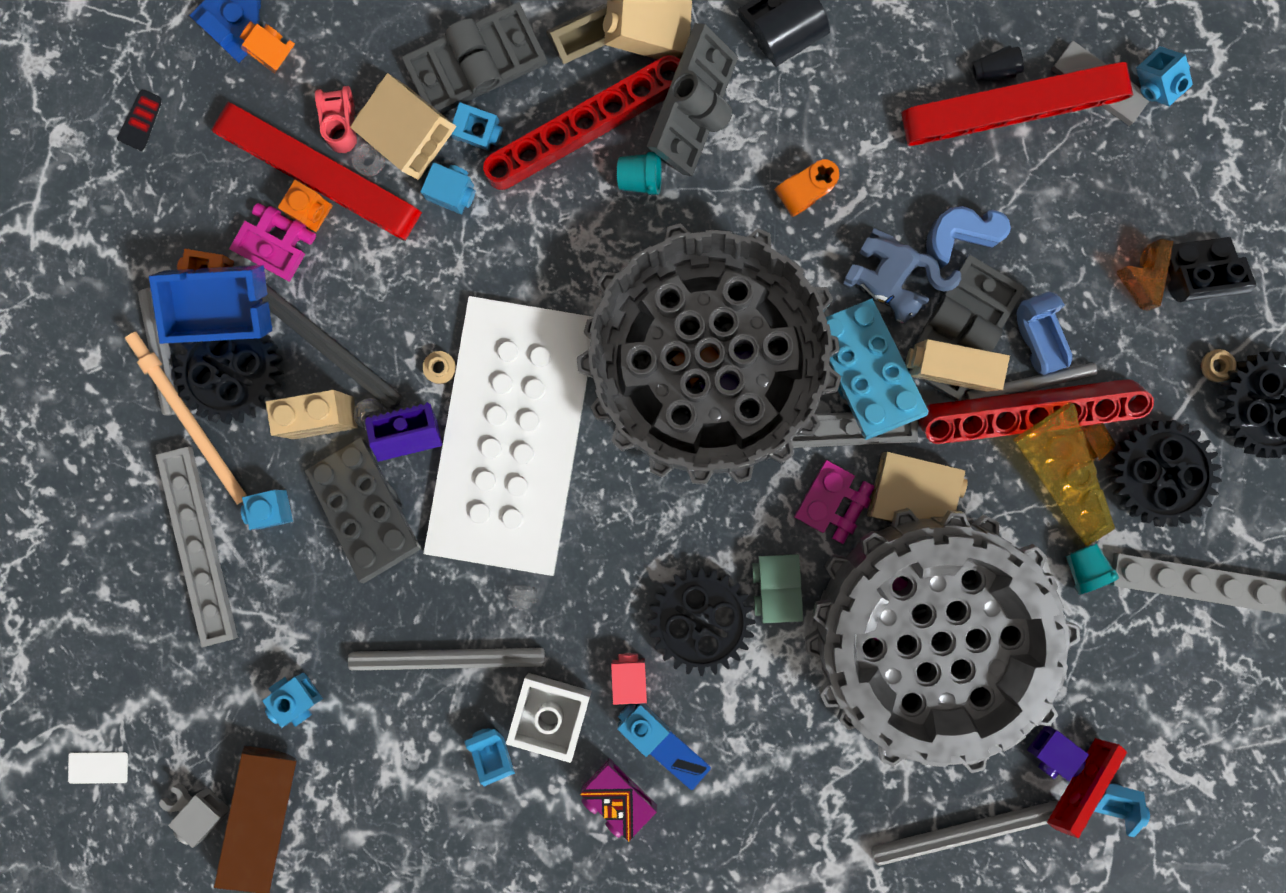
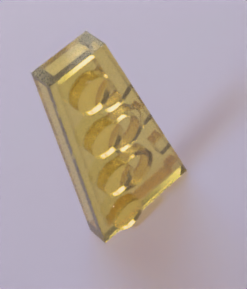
(1063, 465)

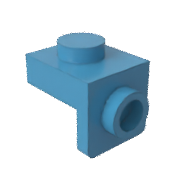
(490, 756)
(1127, 805)

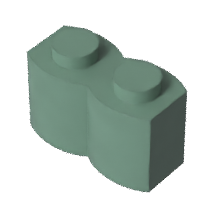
(779, 588)

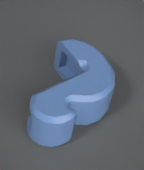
(967, 226)
(1043, 332)

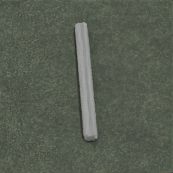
(446, 659)
(962, 834)

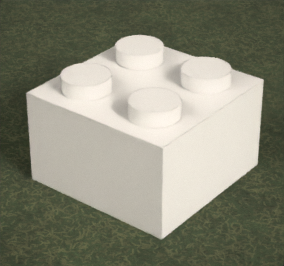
(548, 717)

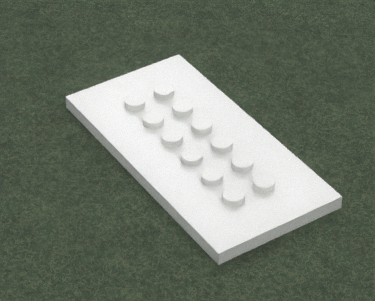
(509, 437)

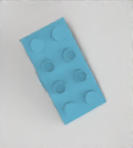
(873, 371)

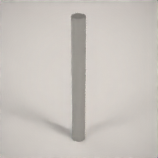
(1039, 381)

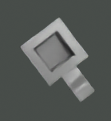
(196, 816)

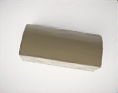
(579, 35)

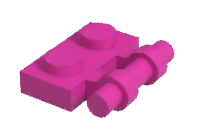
(265, 249)
(825, 497)

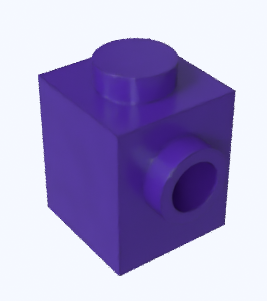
(1057, 754)

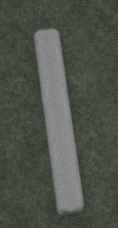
(161, 350)

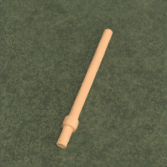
(151, 364)

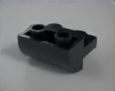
(785, 26)
(1208, 270)

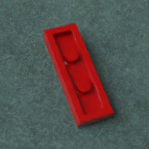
(1087, 788)

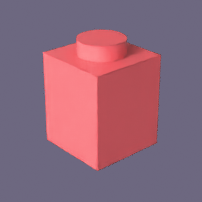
(629, 679)

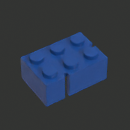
(210, 304)

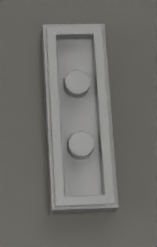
(1077, 58)

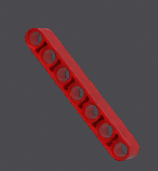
(1017, 103)
(574, 136)
(316, 171)
(1019, 406)

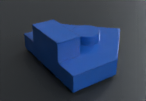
(226, 21)

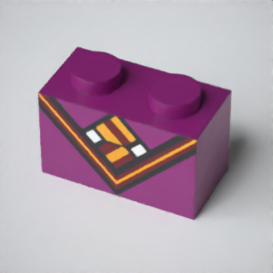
(618, 800)

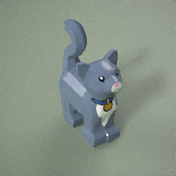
(895, 267)

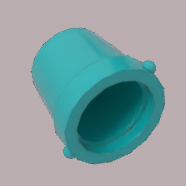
(640, 173)
(1090, 569)

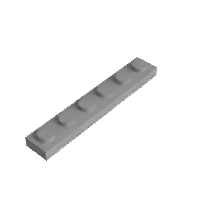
(196, 546)
(1200, 583)

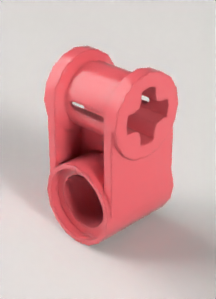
(337, 112)

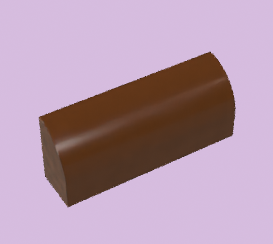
(255, 820)

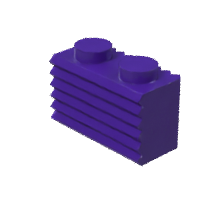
(403, 432)

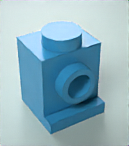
(468, 118)

